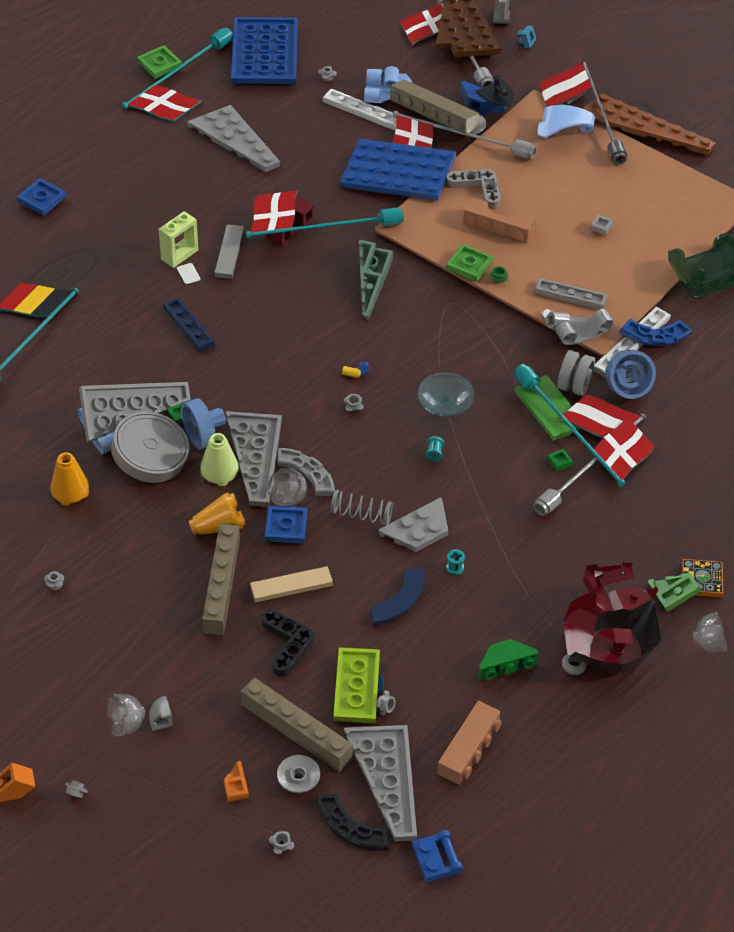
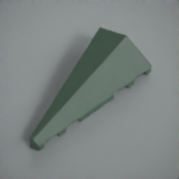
(373, 270)

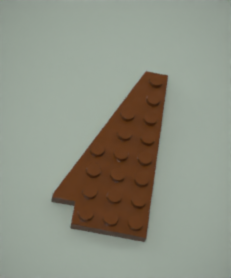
(465, 30)

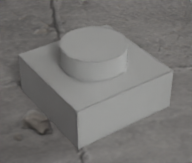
(601, 224)

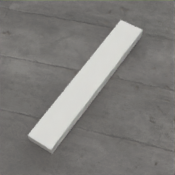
(360, 108)
(654, 319)

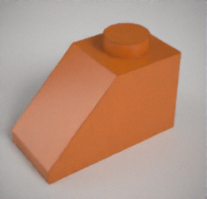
(15, 782)

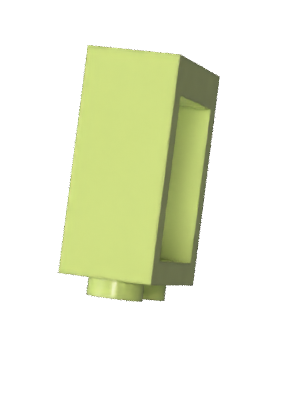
(174, 253)

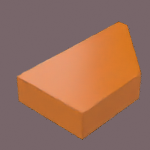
(235, 784)

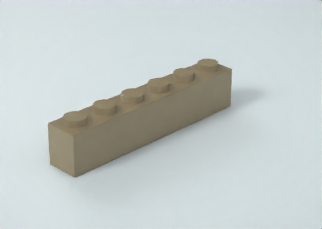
(434, 106)
(221, 579)
(297, 724)

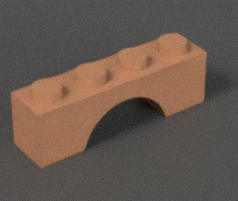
(517, 227)

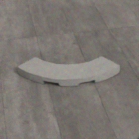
(309, 467)

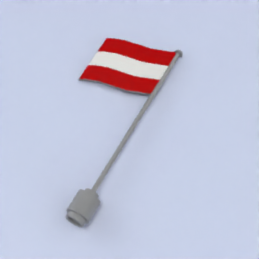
(596, 418)

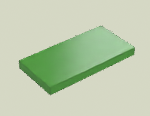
(543, 412)

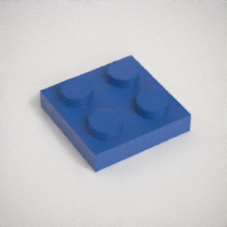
(41, 196)
(286, 524)

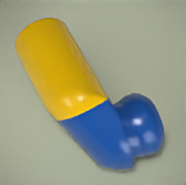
(356, 372)

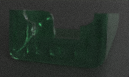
(707, 270)

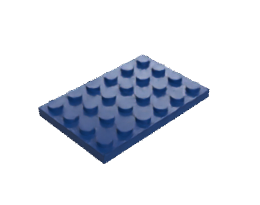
(264, 50)
(398, 169)

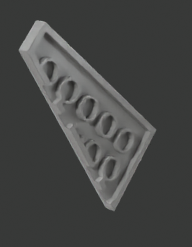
(234, 134)

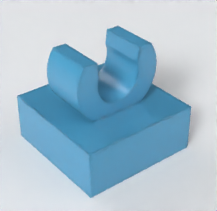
(527, 36)

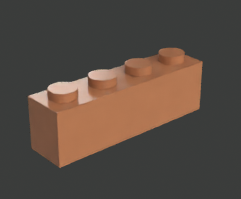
(469, 742)

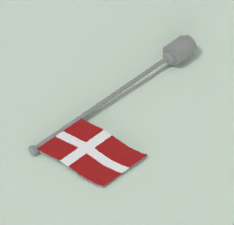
(426, 25)
(420, 133)

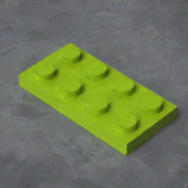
(356, 685)

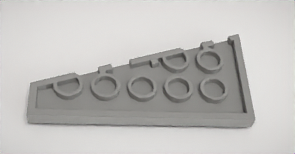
(108, 404)
(256, 449)
(386, 766)

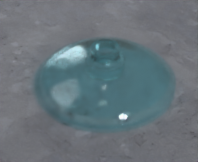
(446, 393)

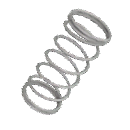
(336, 500)

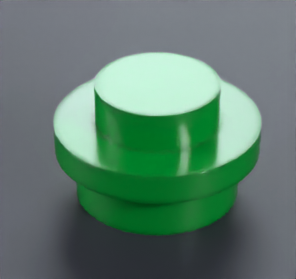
(499, 274)

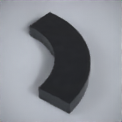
(349, 830)

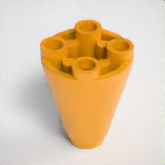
(68, 480)
(218, 512)

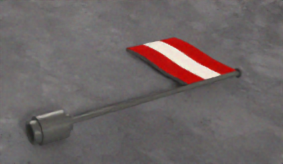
(571, 85)

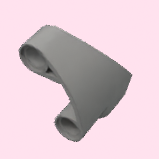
(578, 329)

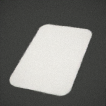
(188, 273)

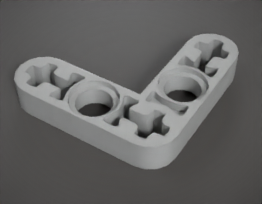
(483, 181)

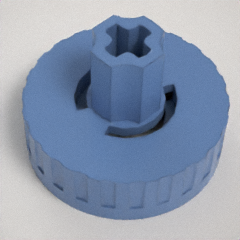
(624, 362)
(200, 422)

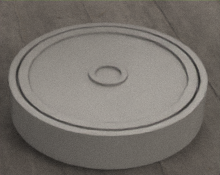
(150, 447)

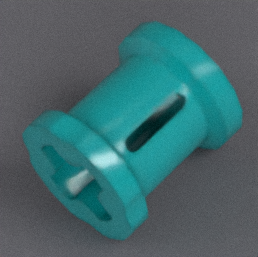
(434, 449)
(451, 565)

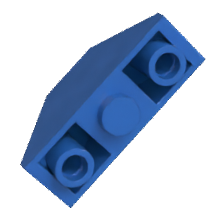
(476, 102)

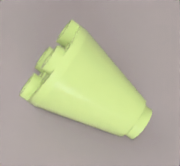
(219, 461)

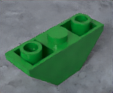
(506, 658)

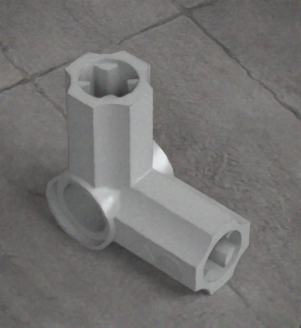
(501, 12)

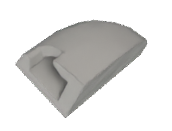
(160, 714)

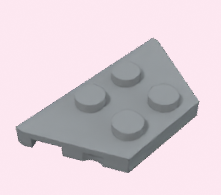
(419, 527)

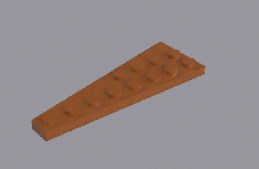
(642, 124)

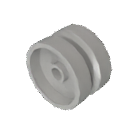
(575, 373)

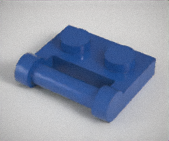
(430, 859)

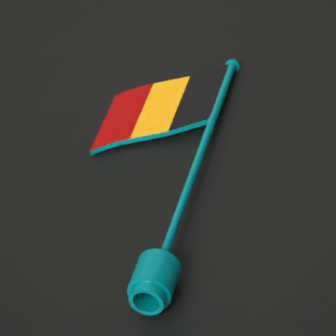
(35, 301)

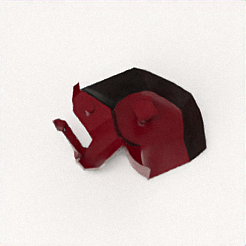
(611, 627)

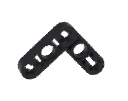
(293, 637)

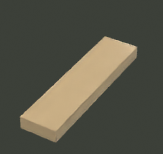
(291, 584)

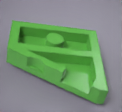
(675, 589)

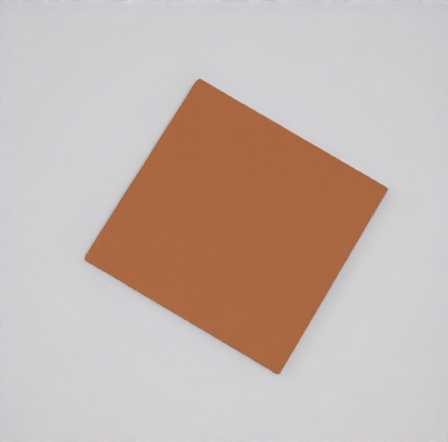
(565, 186)

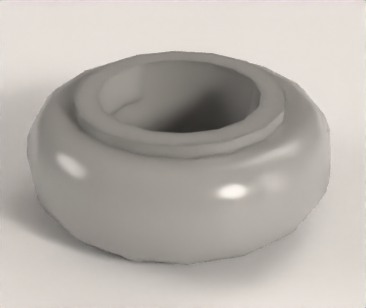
(573, 670)

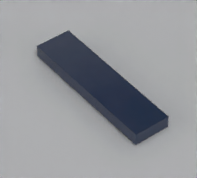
(189, 324)

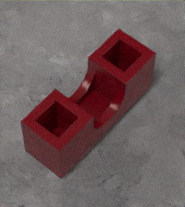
(303, 214)

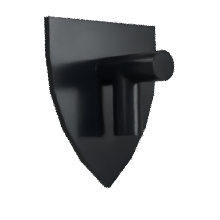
(498, 92)

